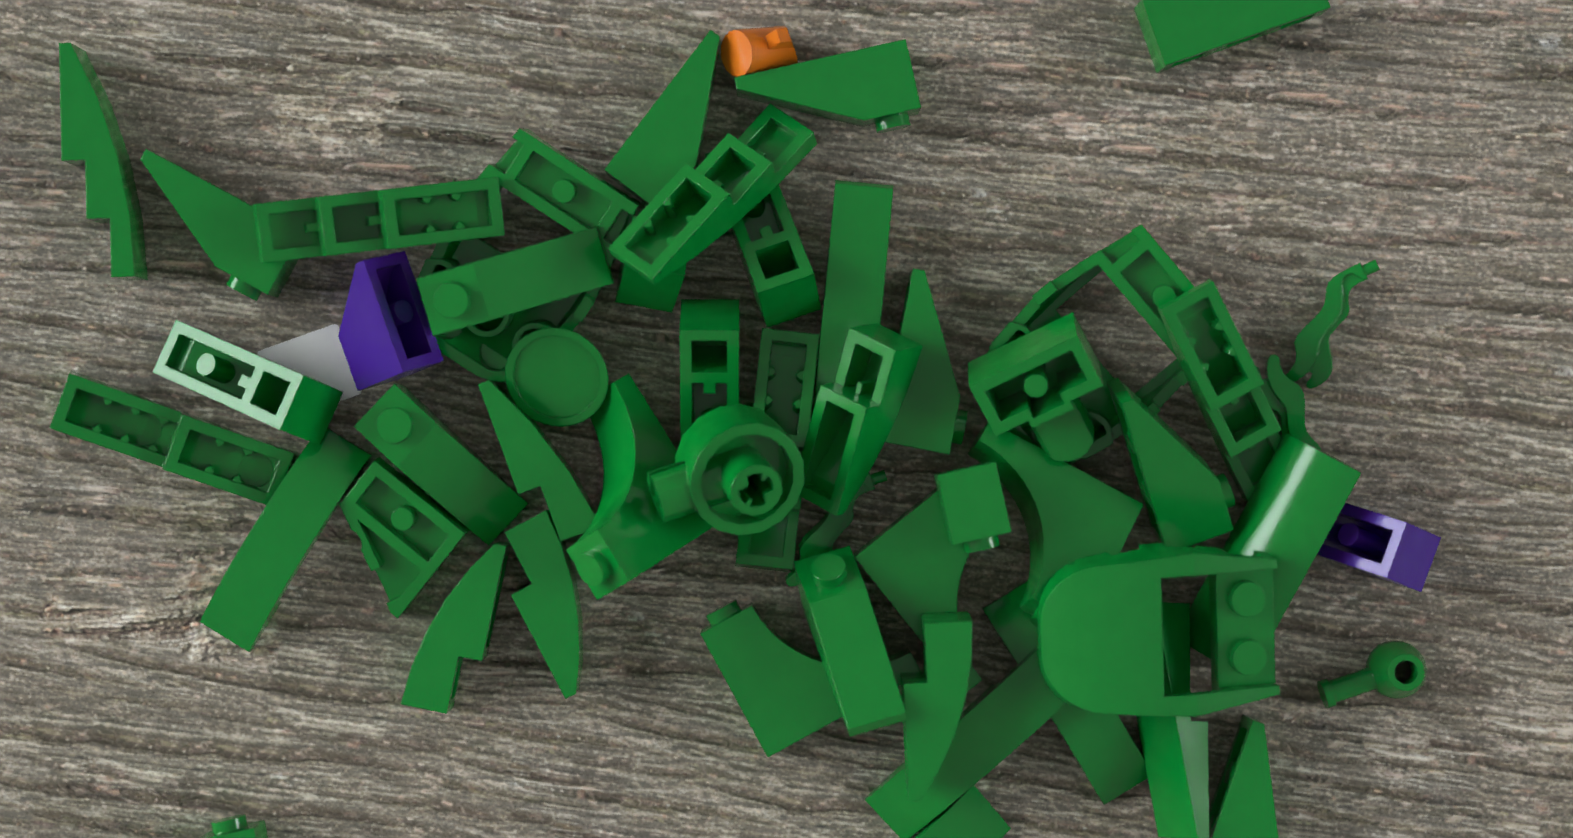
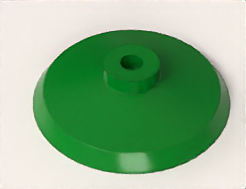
(556, 377)

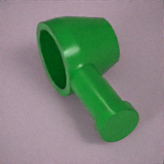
(1378, 675)

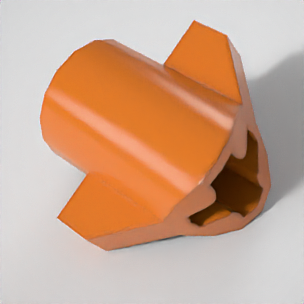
(757, 50)

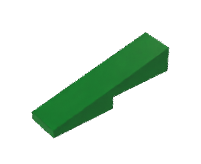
(170, 438)
(1174, 745)

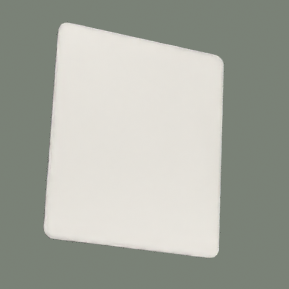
(318, 357)

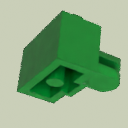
(1041, 383)

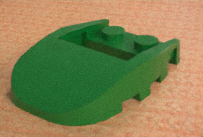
(566, 195)
(1147, 281)
(1106, 630)

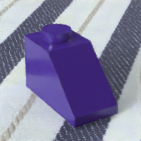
(386, 323)
(1381, 546)

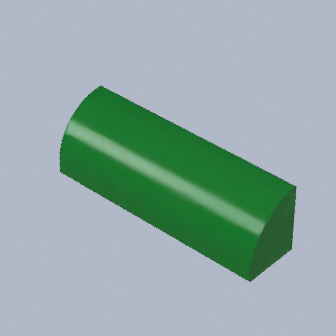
(1285, 518)

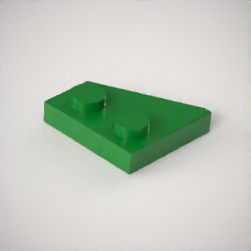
(400, 532)

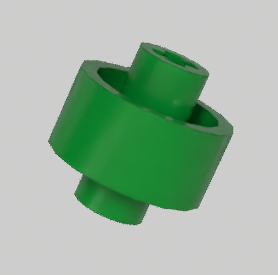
(732, 471)

